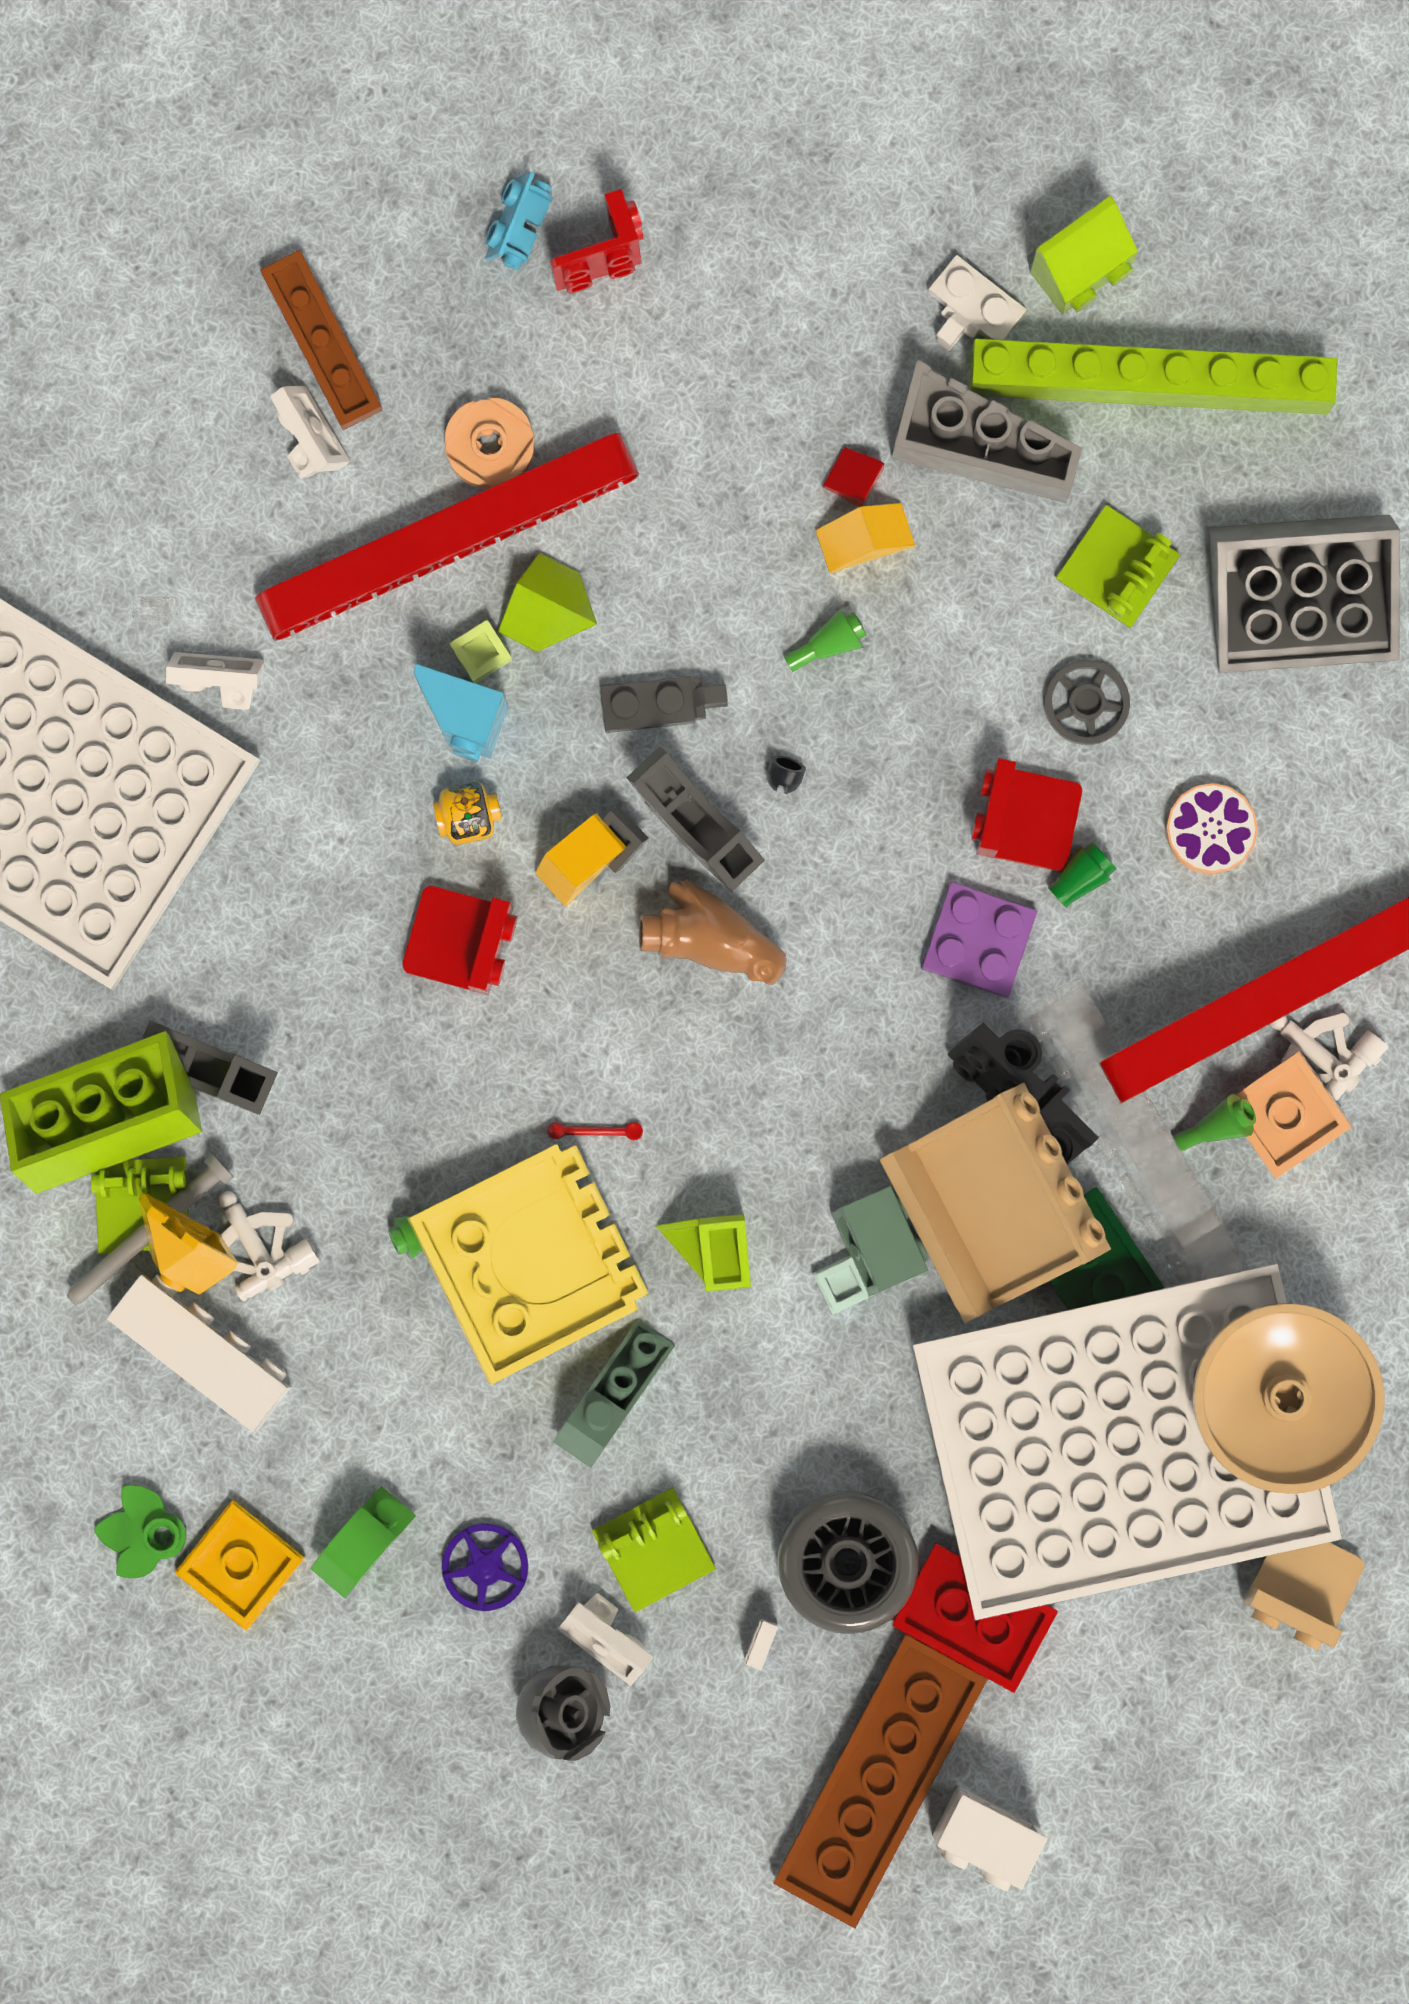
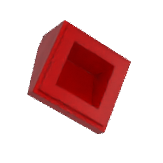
(854, 476)

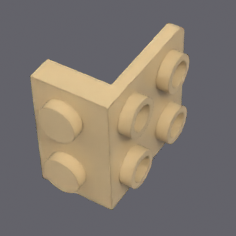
(1305, 1591)

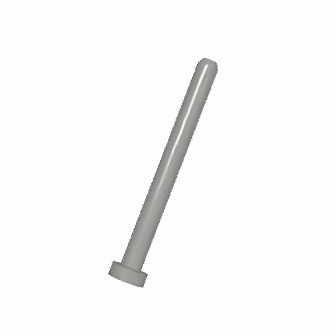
(138, 1240)

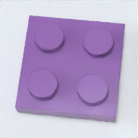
(979, 940)

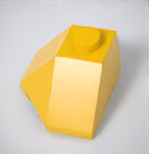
(184, 1248)

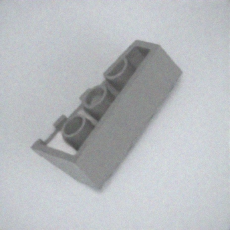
(981, 440)

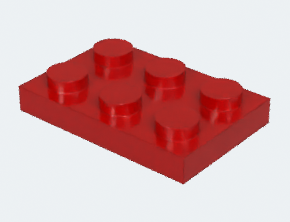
(943, 1618)

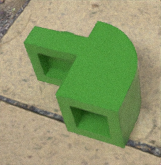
(362, 1541)

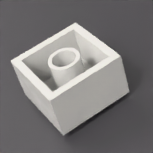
(989, 1839)

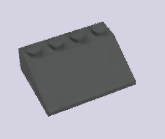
(1306, 593)

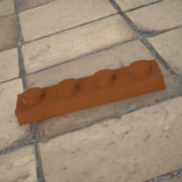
(321, 340)

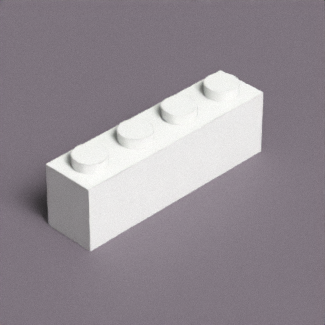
(199, 1352)

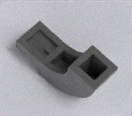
(694, 820)
(220, 1072)

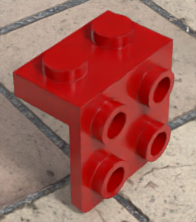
(611, 257)
(1027, 817)
(459, 939)

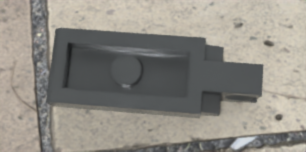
(659, 703)

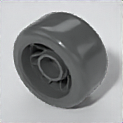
(853, 1600)

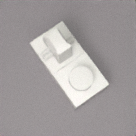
(317, 445)
(233, 674)
(591, 1630)

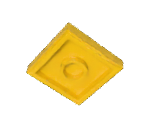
(240, 1565)

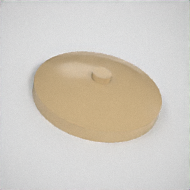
(1288, 1398)

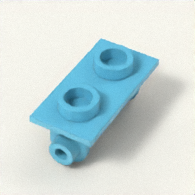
(523, 204)

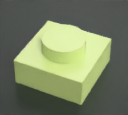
(480, 651)

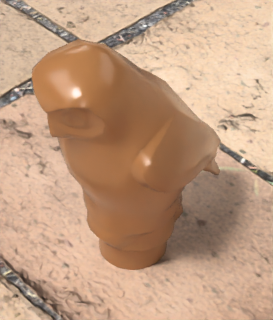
(711, 936)

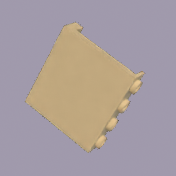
(995, 1203)

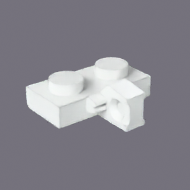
(973, 305)

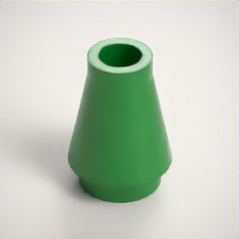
(1082, 875)

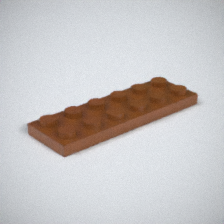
(879, 1781)

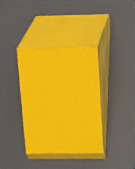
(864, 536)
(579, 859)

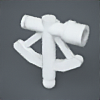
(1341, 1072)
(267, 1269)

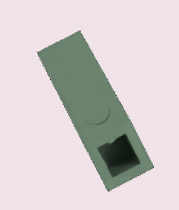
(613, 1393)

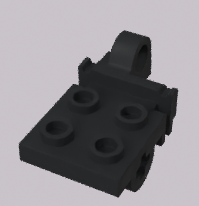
(1009, 1061)

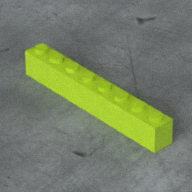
(1153, 376)

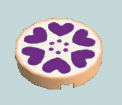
(1211, 829)

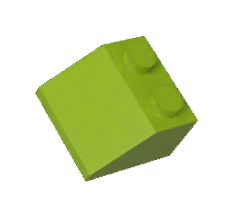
(1085, 257)

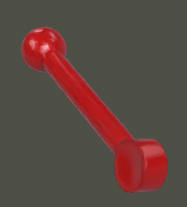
(632, 1131)

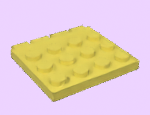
(528, 1261)

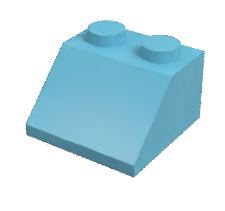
(464, 711)

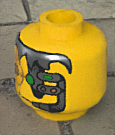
(466, 813)

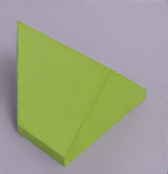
(547, 605)
(713, 1249)

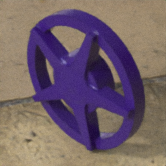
(485, 1567)

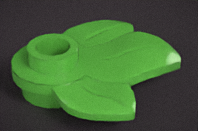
(134, 1532)

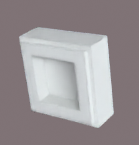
(760, 1643)

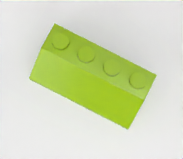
(99, 1113)

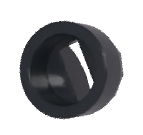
(785, 772)

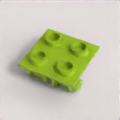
(1118, 566)
(119, 1194)
(653, 1550)

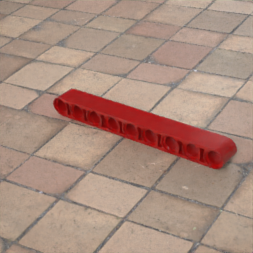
(446, 534)
(1258, 1003)

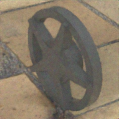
(1087, 702)

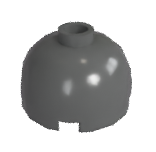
(563, 1712)

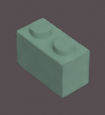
(880, 1240)

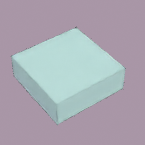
(841, 1285)

